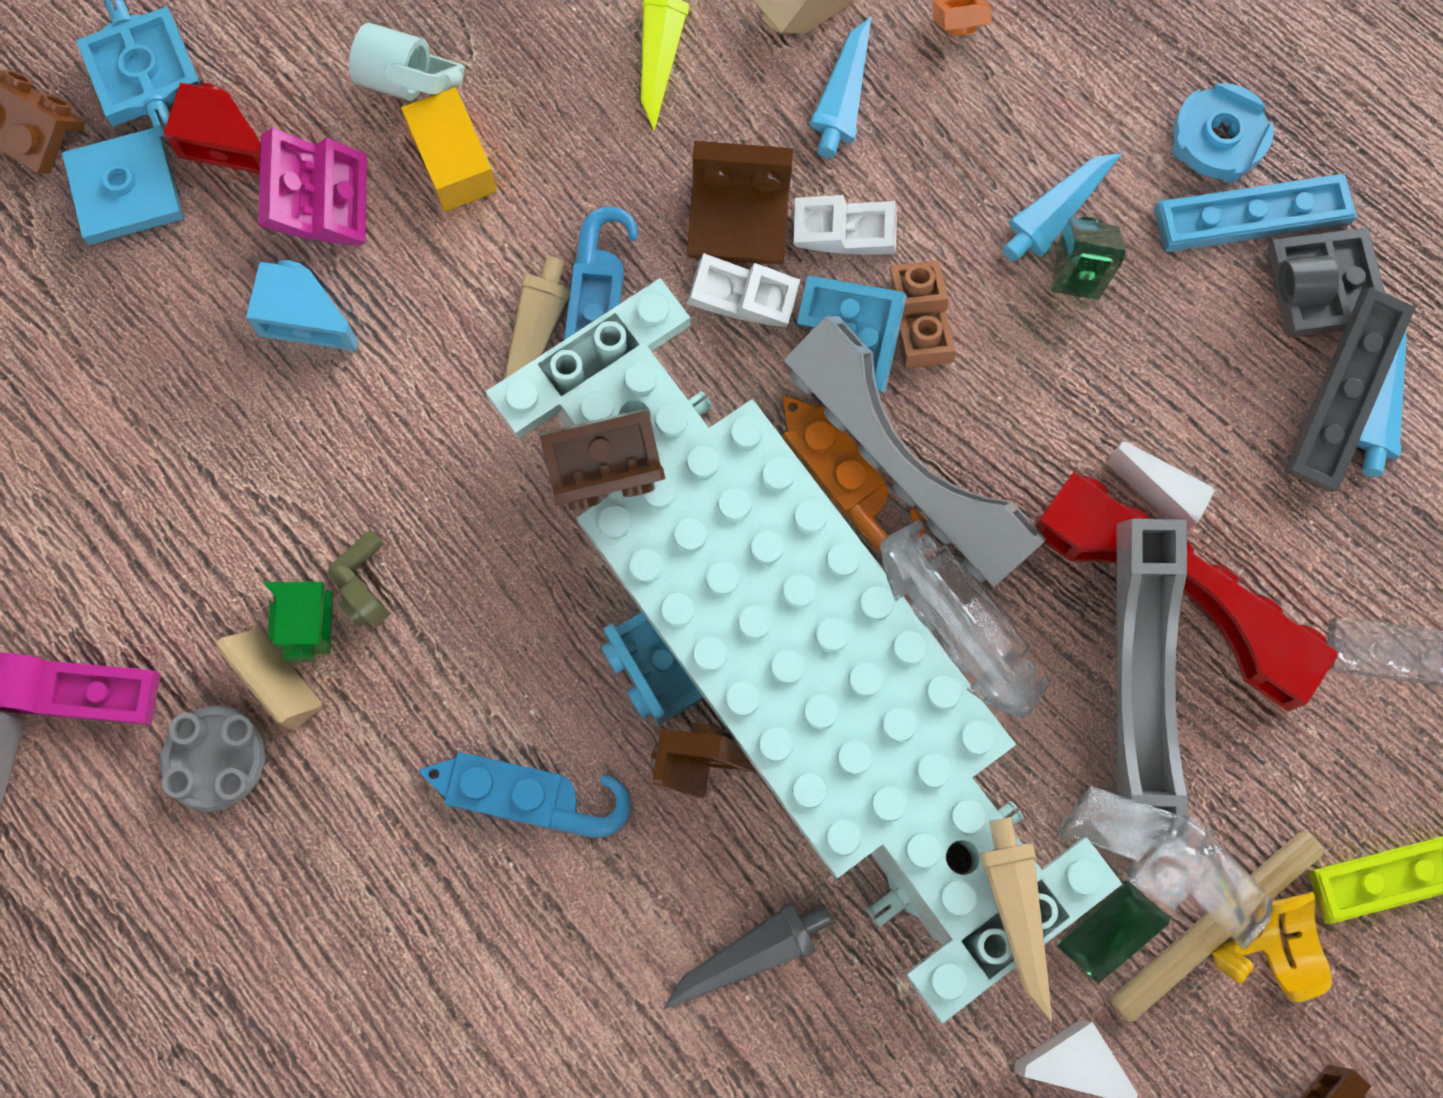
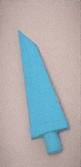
(839, 103)
(1047, 216)
(1383, 428)

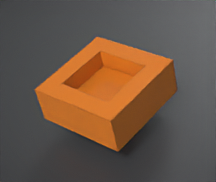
(961, 16)

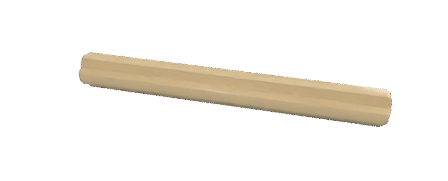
(1208, 934)

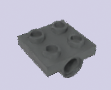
(1322, 278)

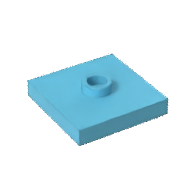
(122, 186)

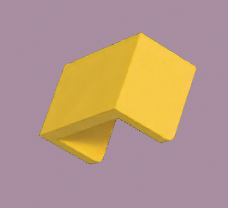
(450, 149)

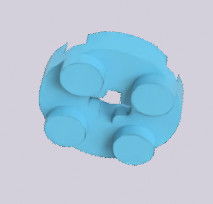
(1210, 154)

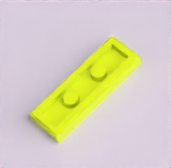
(1379, 881)

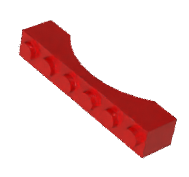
(1270, 649)

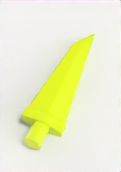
(660, 39)

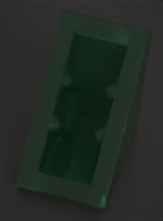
(1113, 931)

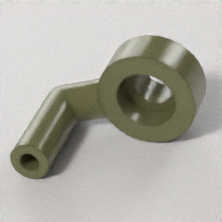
(359, 602)

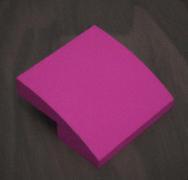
(312, 188)

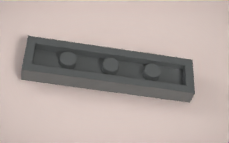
(1349, 389)

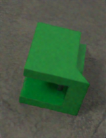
(300, 619)

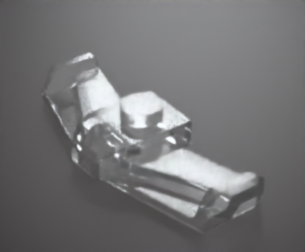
(1172, 860)

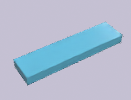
(1254, 212)

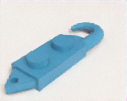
(596, 273)
(523, 795)

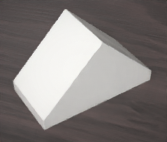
(1077, 1061)

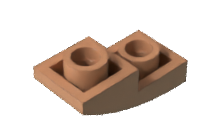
(924, 326)

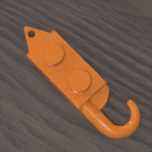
(839, 468)

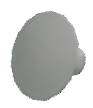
(211, 758)

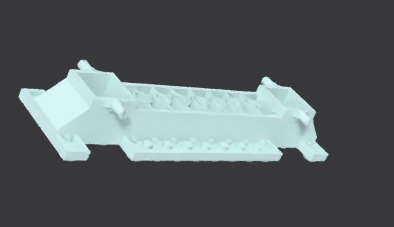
(801, 647)

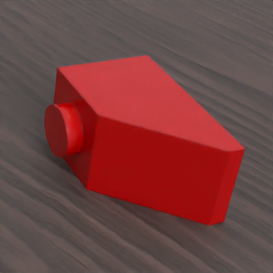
(211, 129)

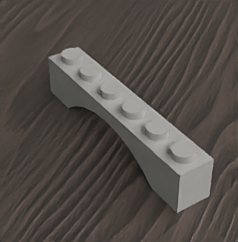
(842, 375)
(1148, 613)

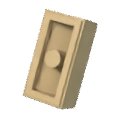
(269, 677)

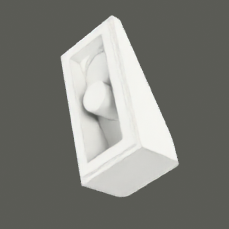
(1162, 485)

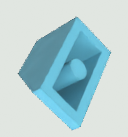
(294, 307)

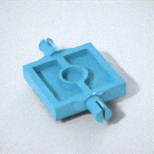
(137, 64)

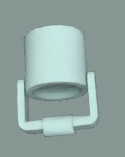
(399, 64)

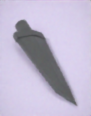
(765, 946)

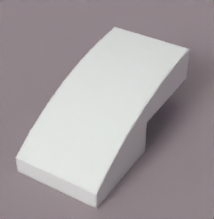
(844, 228)
(742, 293)

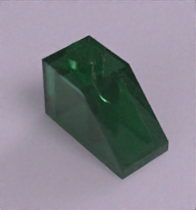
(1087, 257)

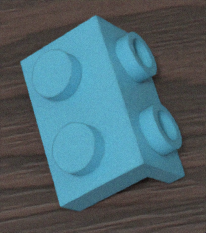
(657, 677)

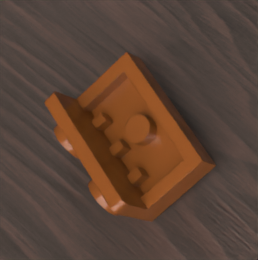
(32, 122)

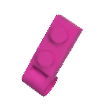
(77, 690)

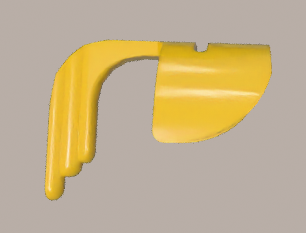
(1309, 970)

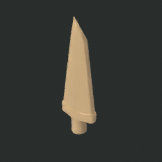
(537, 314)
(1015, 891)

